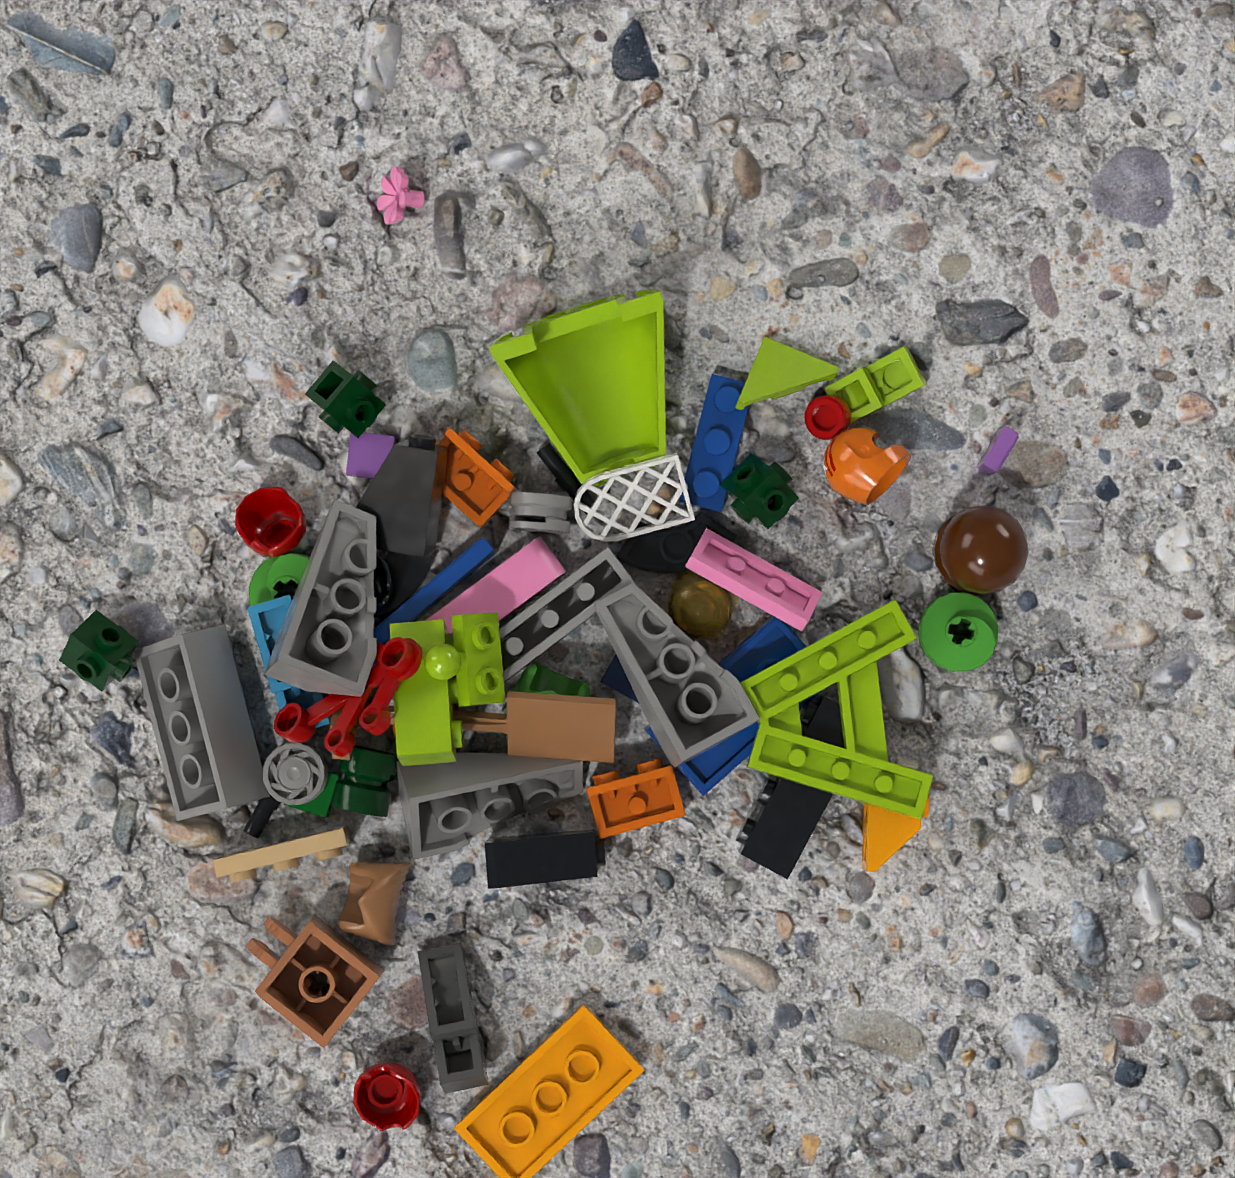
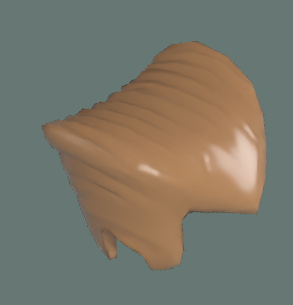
(373, 900)

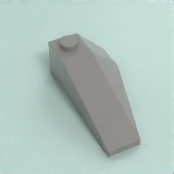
(330, 622)
(678, 686)
(478, 792)

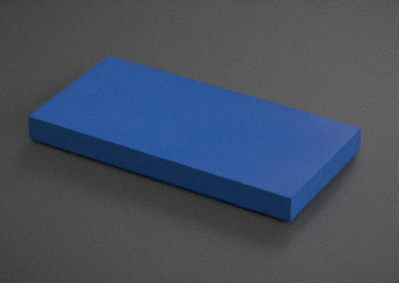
(759, 651)

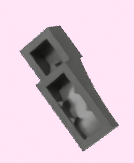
(452, 1018)

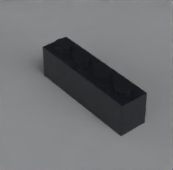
(790, 808)

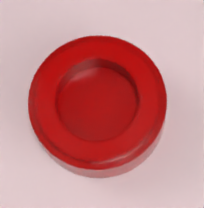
(827, 416)

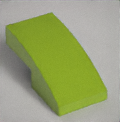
(878, 383)

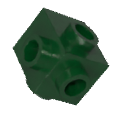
(346, 399)
(760, 491)
(100, 651)

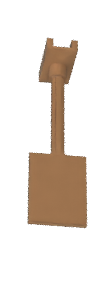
(541, 726)

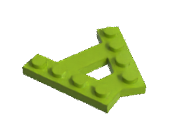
(862, 766)

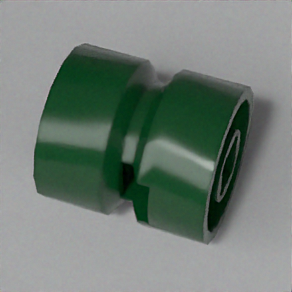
(365, 782)

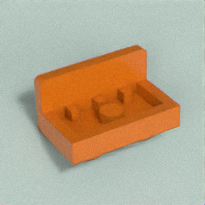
(471, 481)
(635, 799)

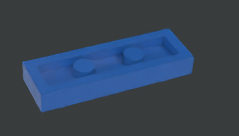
(715, 444)

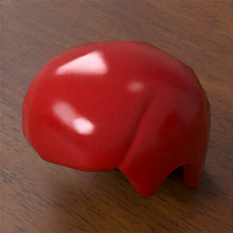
(270, 521)
(387, 1096)

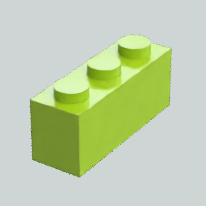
(425, 704)

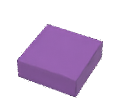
(998, 450)
(367, 454)

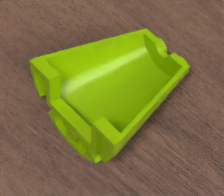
(594, 380)

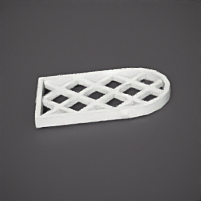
(621, 503)

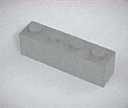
(559, 611)

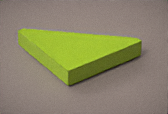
(781, 372)

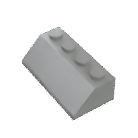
(201, 722)

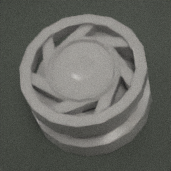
(541, 507)
(295, 773)

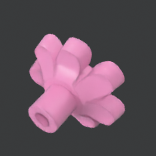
(398, 196)

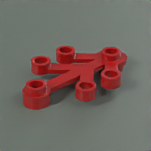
(397, 662)

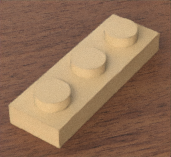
(282, 854)

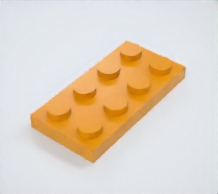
(549, 1097)

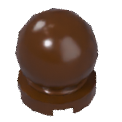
(980, 550)

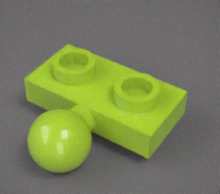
(473, 659)

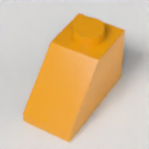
(885, 834)

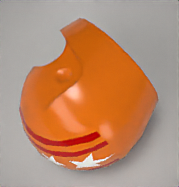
(861, 468)

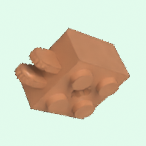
(290, 981)

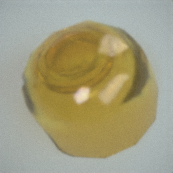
(699, 606)

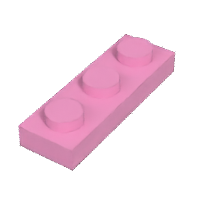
(754, 579)

